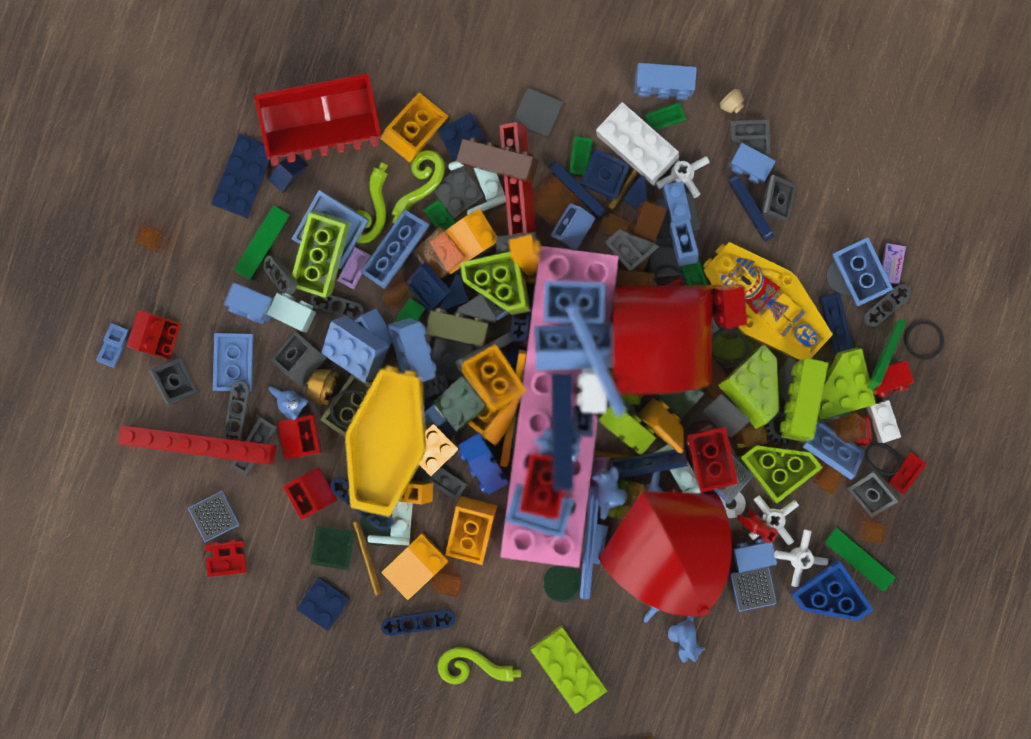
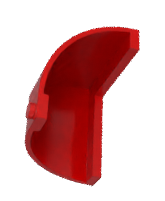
(662, 338)
(672, 551)

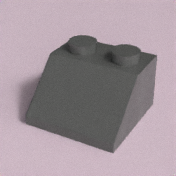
(298, 359)

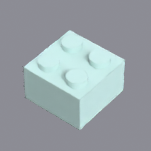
(294, 314)

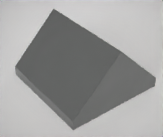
(778, 199)
(478, 308)
(173, 381)
(873, 493)

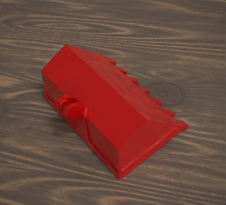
(318, 118)

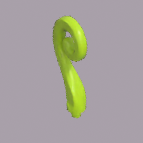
(375, 186)
(411, 198)
(502, 673)

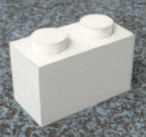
(592, 393)
(883, 421)

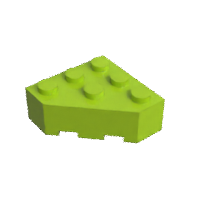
(499, 281)
(846, 385)
(754, 386)
(628, 429)
(779, 469)

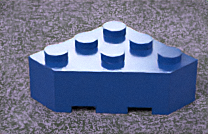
(482, 464)
(832, 594)

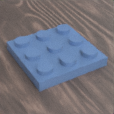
(327, 204)

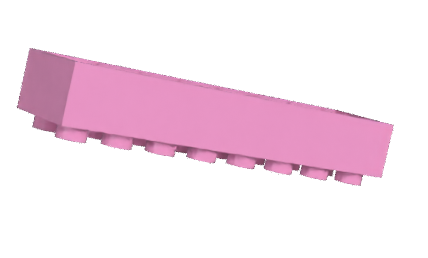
(536, 413)

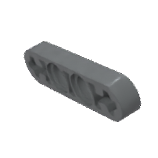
(500, 343)
(234, 416)

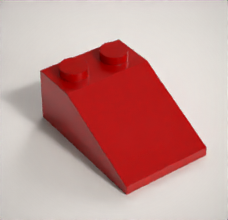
(711, 459)
(538, 491)

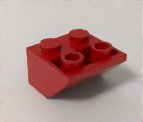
(729, 305)
(154, 335)
(896, 377)
(299, 437)
(309, 493)

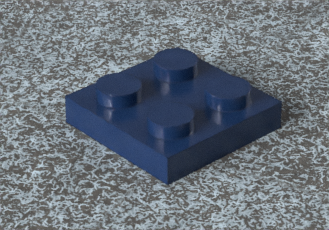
(456, 131)
(604, 174)
(427, 287)
(323, 604)

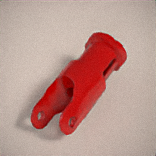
(758, 526)

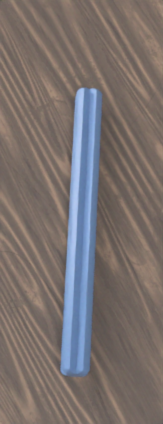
(596, 360)
(588, 556)

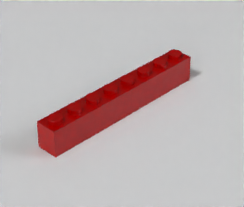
(197, 444)

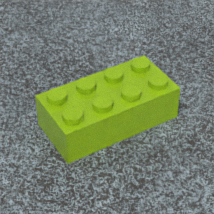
(320, 253)
(804, 400)
(568, 669)

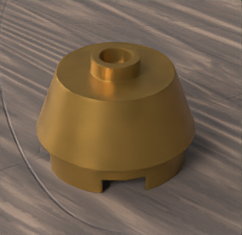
(323, 386)

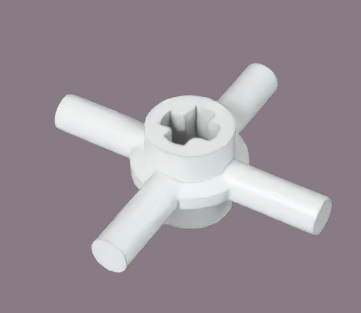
(683, 166)
(776, 513)
(801, 558)

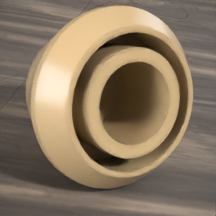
(733, 102)

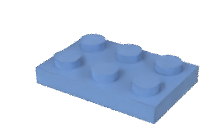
(232, 360)
(833, 451)
(538, 523)

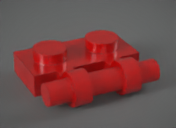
(225, 564)

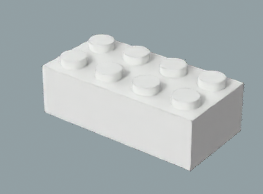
(637, 143)

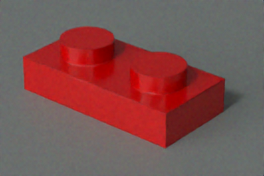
(909, 471)

